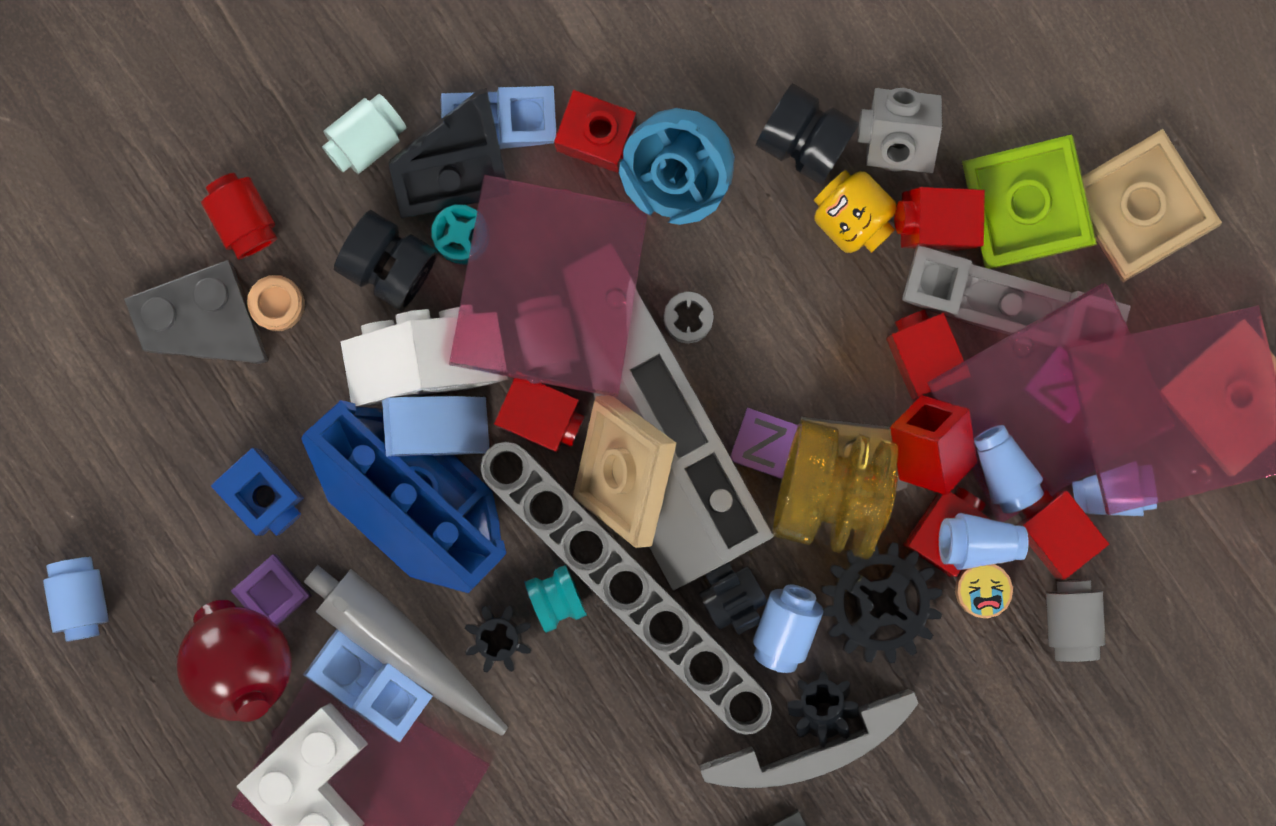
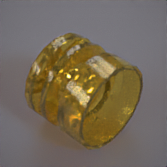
(836, 489)

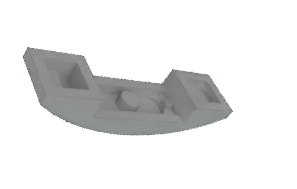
(980, 294)
(878, 720)

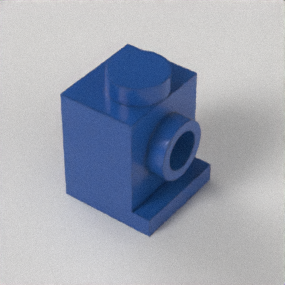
(239, 490)

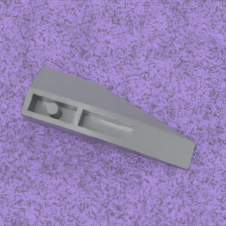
(705, 505)

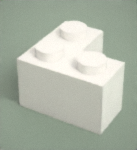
(407, 359)
(294, 779)

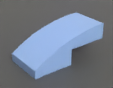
(520, 114)
(435, 425)
(368, 686)

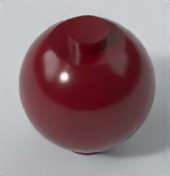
(233, 662)

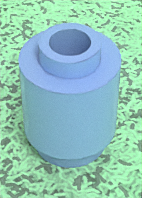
(75, 598)
(787, 628)

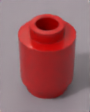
(239, 215)

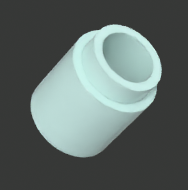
(363, 134)

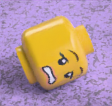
(855, 212)

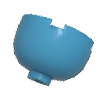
(677, 165)

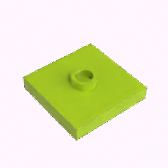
(1031, 202)

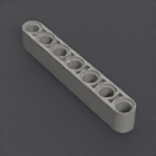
(637, 614)

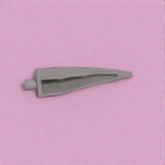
(393, 639)

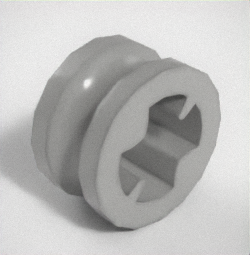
(705, 317)

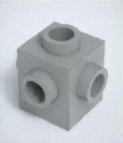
(901, 130)

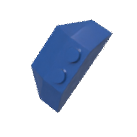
(415, 508)

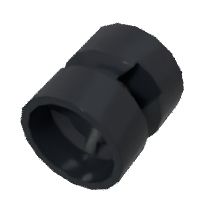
(806, 134)
(368, 251)

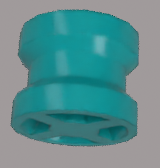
(455, 226)
(555, 598)

